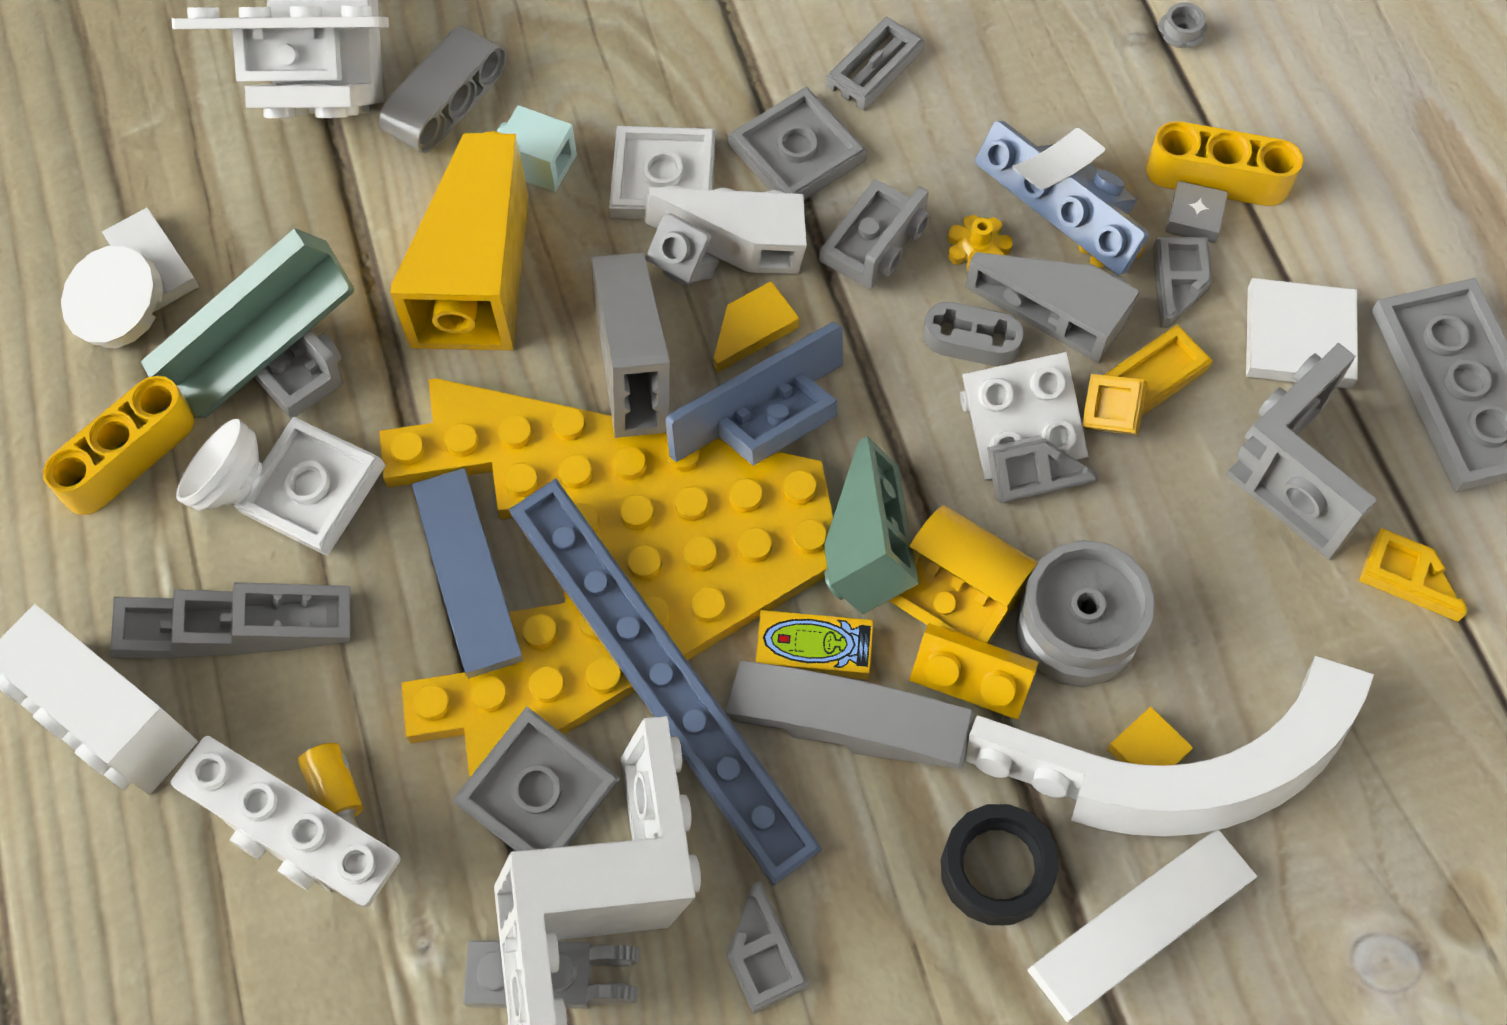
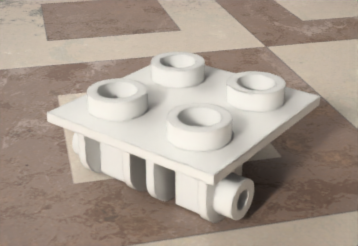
(1024, 403)

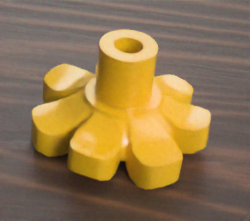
(977, 236)

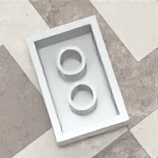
(89, 704)

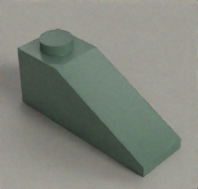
(870, 533)

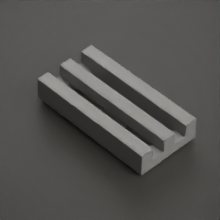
(868, 94)

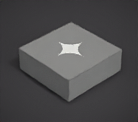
(1196, 211)

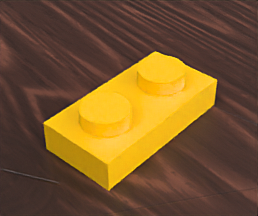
(973, 671)

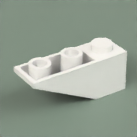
(746, 227)

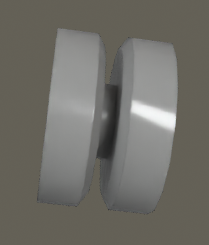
(1084, 613)

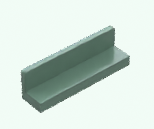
(252, 321)

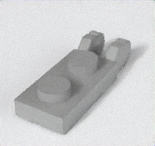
(485, 977)

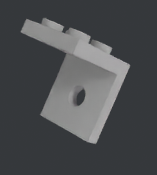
(1289, 473)

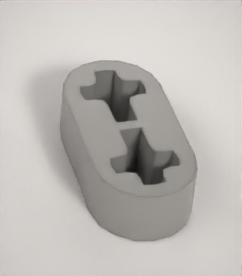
(973, 333)

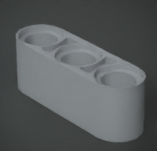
(442, 89)

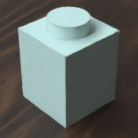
(544, 146)

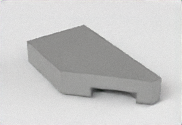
(1181, 274)
(1033, 468)
(763, 955)

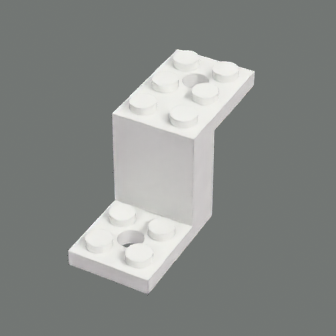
(334, 98)
(600, 885)

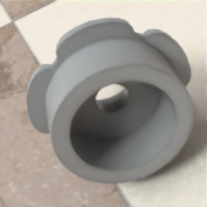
(1183, 25)

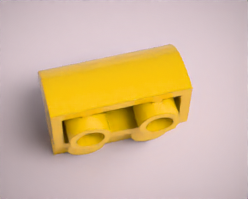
(964, 576)

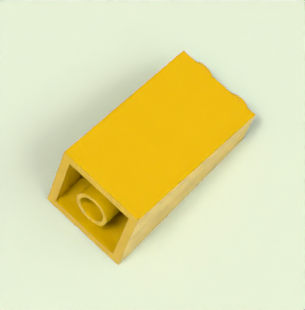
(467, 254)

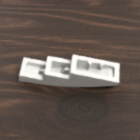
(1141, 924)

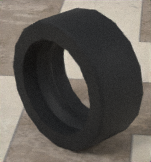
(1031, 832)

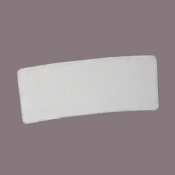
(1060, 159)

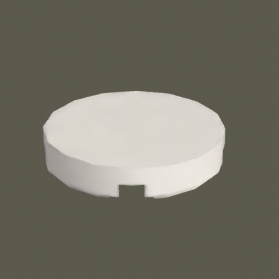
(111, 296)

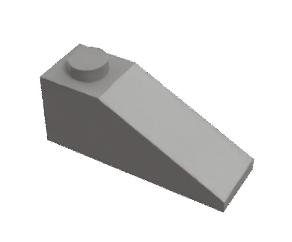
(1060, 298)

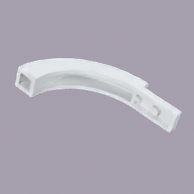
(1191, 795)

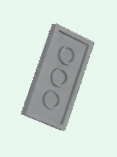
(1455, 374)

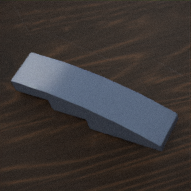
(467, 574)

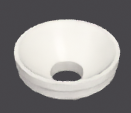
(221, 469)

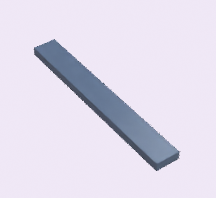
(666, 682)

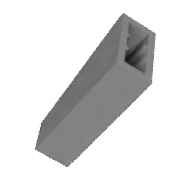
(631, 344)

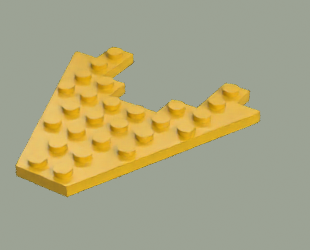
(694, 536)

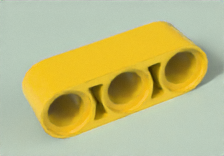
(1241, 163)
(109, 469)

